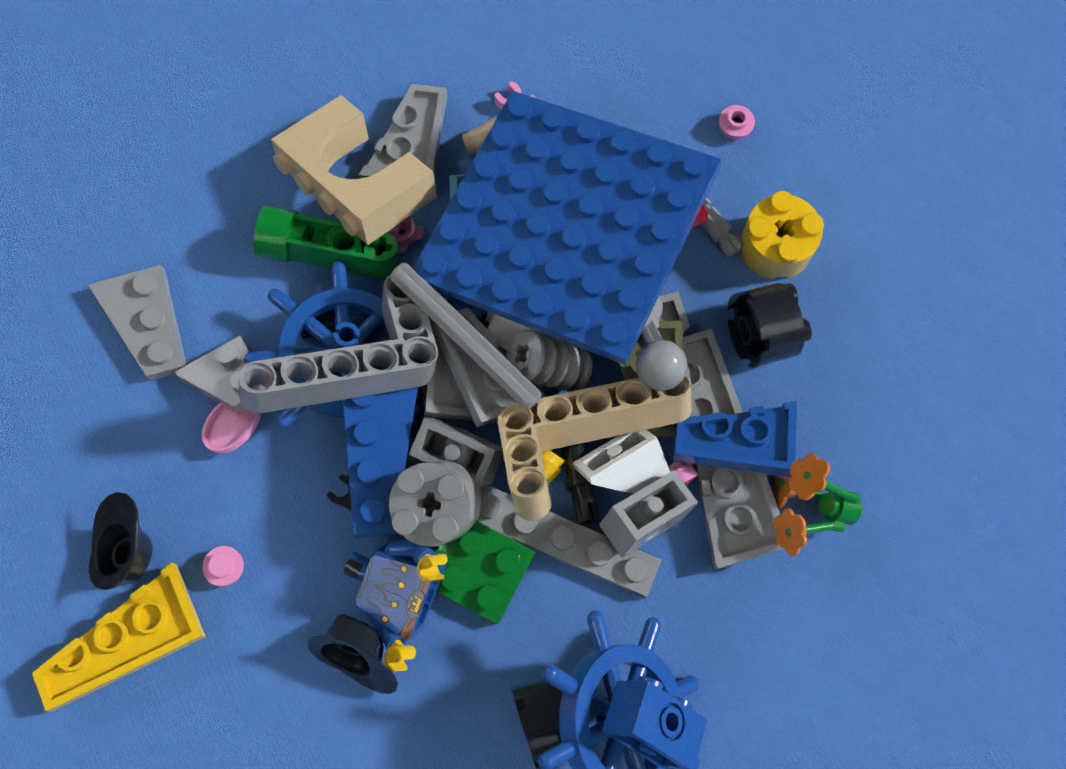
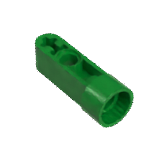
(285, 236)

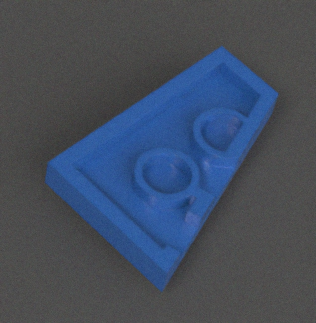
(740, 441)

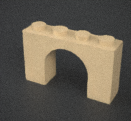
(362, 205)

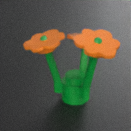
(808, 481)

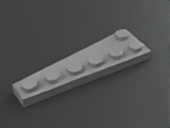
(735, 502)

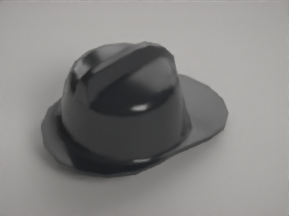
(118, 543)
(355, 651)

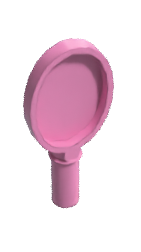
(228, 430)

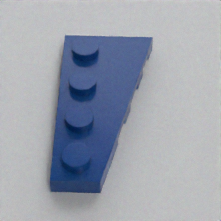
(376, 455)

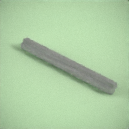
(466, 336)

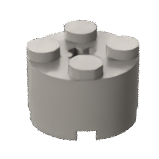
(416, 516)

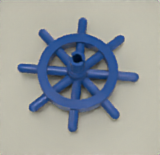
(347, 334)

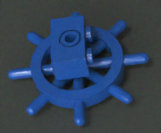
(639, 719)

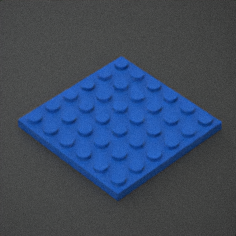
(568, 225)

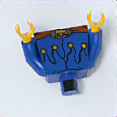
(397, 593)

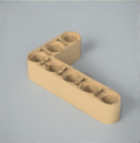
(578, 419)

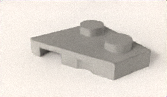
(218, 374)

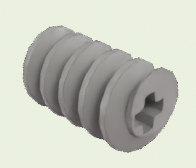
(550, 361)

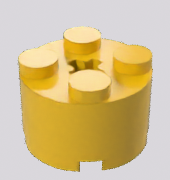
(781, 236)

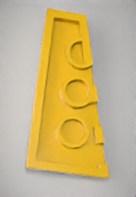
(137, 633)

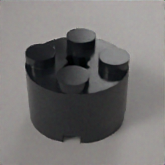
(768, 324)
(539, 714)

